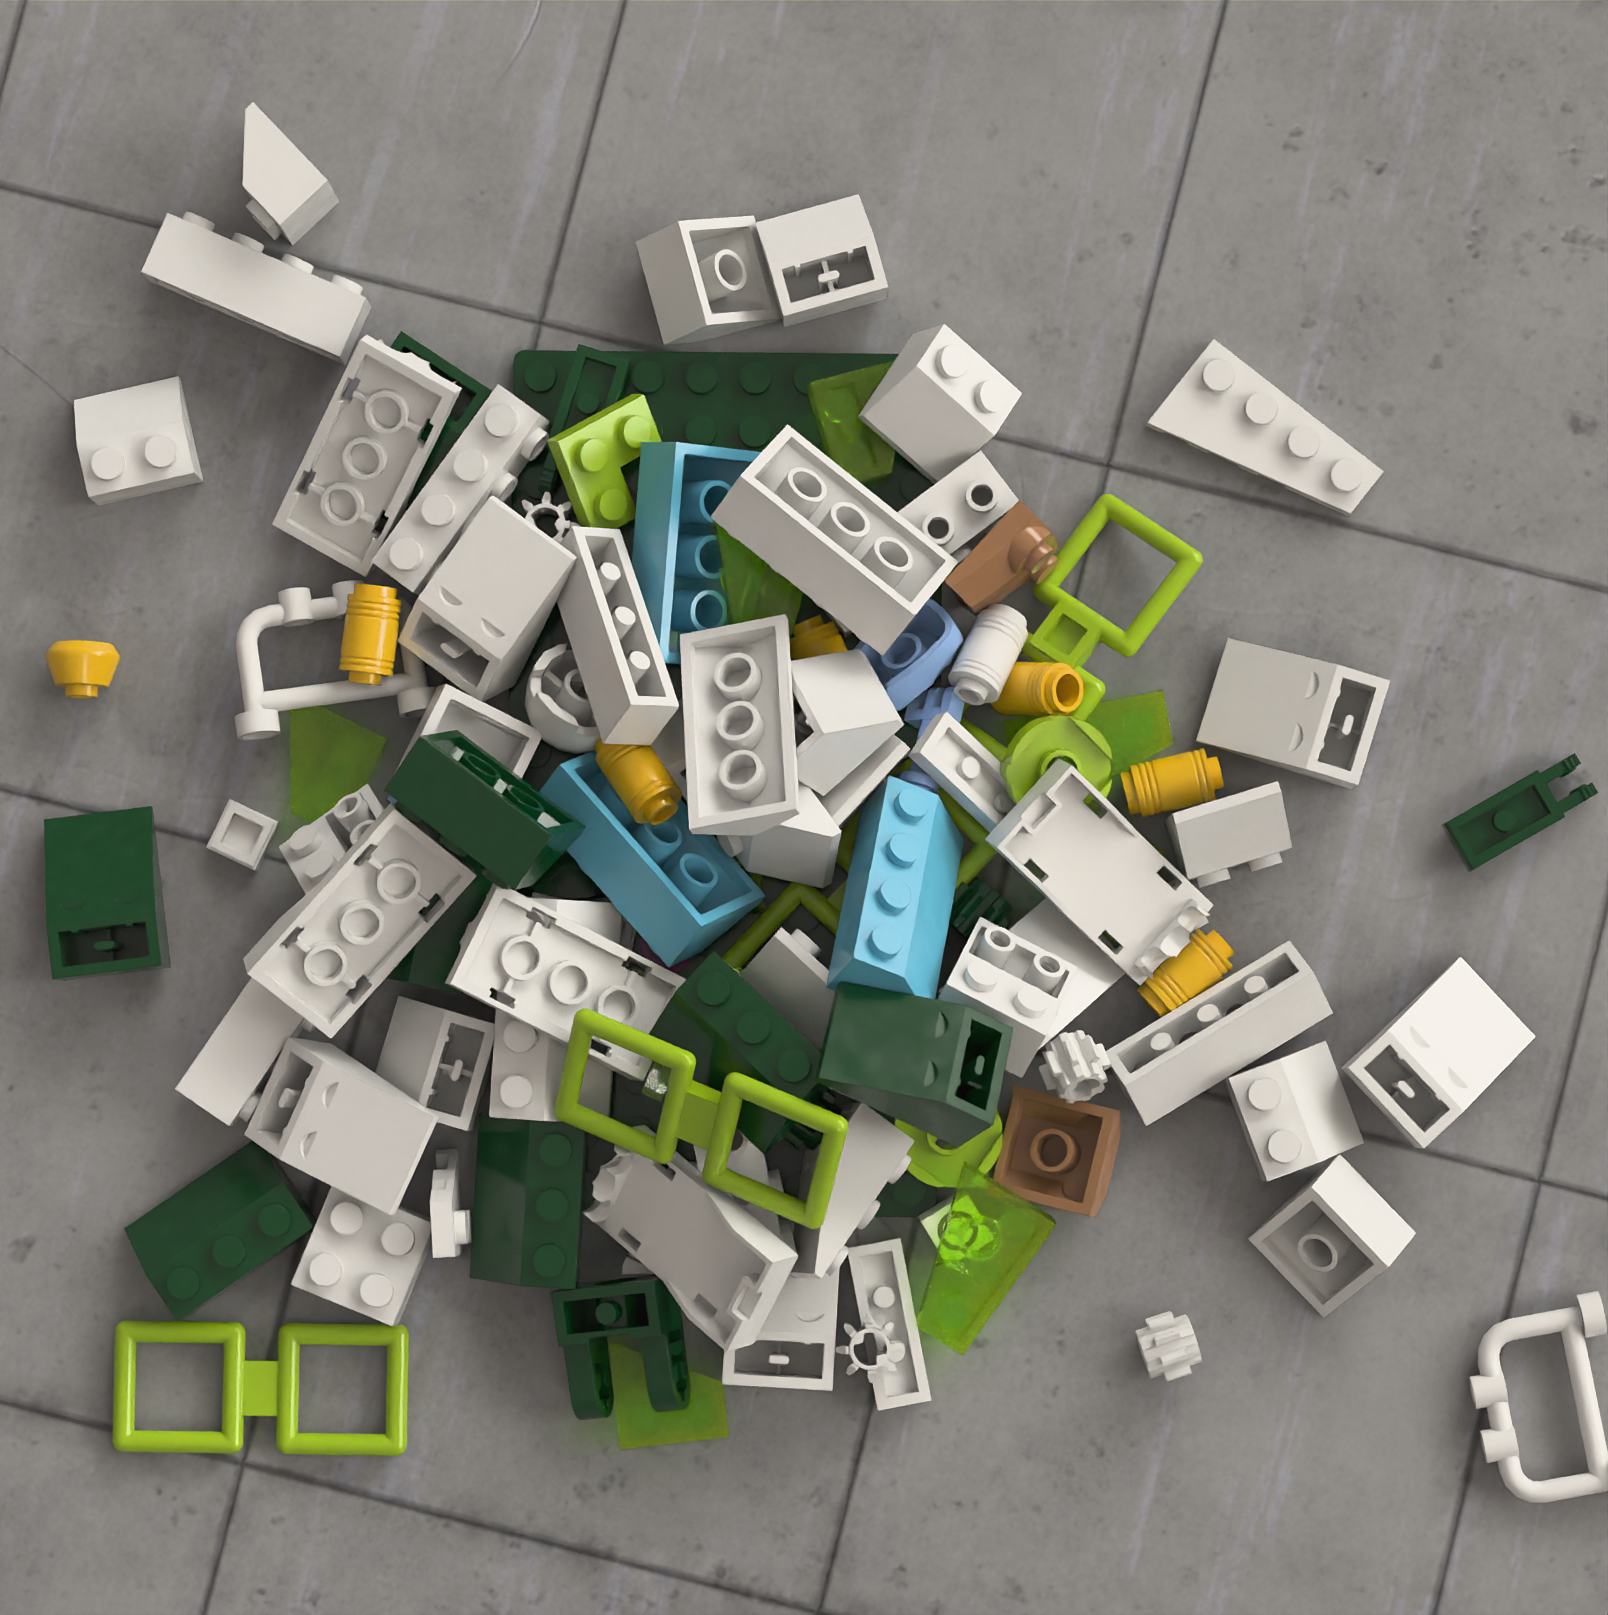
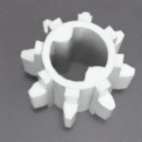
(546, 508)
(1074, 1066)
(1168, 1346)
(882, 1357)

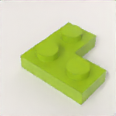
(592, 456)

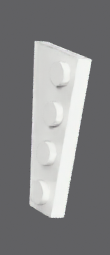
(1250, 422)

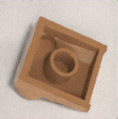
(1006, 558)
(1058, 1151)

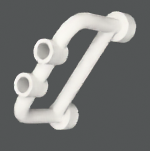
(298, 609)
(1490, 1391)

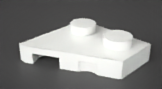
(449, 1223)

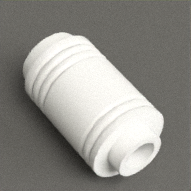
(988, 654)

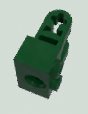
(619, 1307)

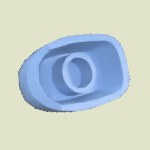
(916, 655)

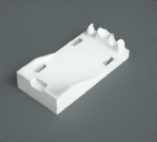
(367, 454)
(1100, 871)
(358, 921)
(558, 973)
(696, 1240)

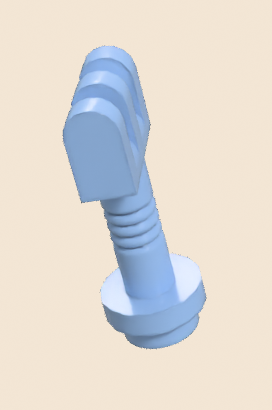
(919, 714)

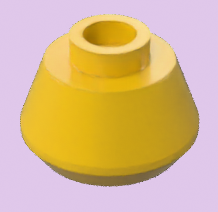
(82, 666)

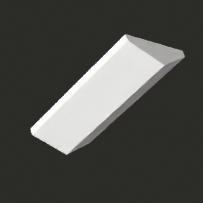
(739, 727)

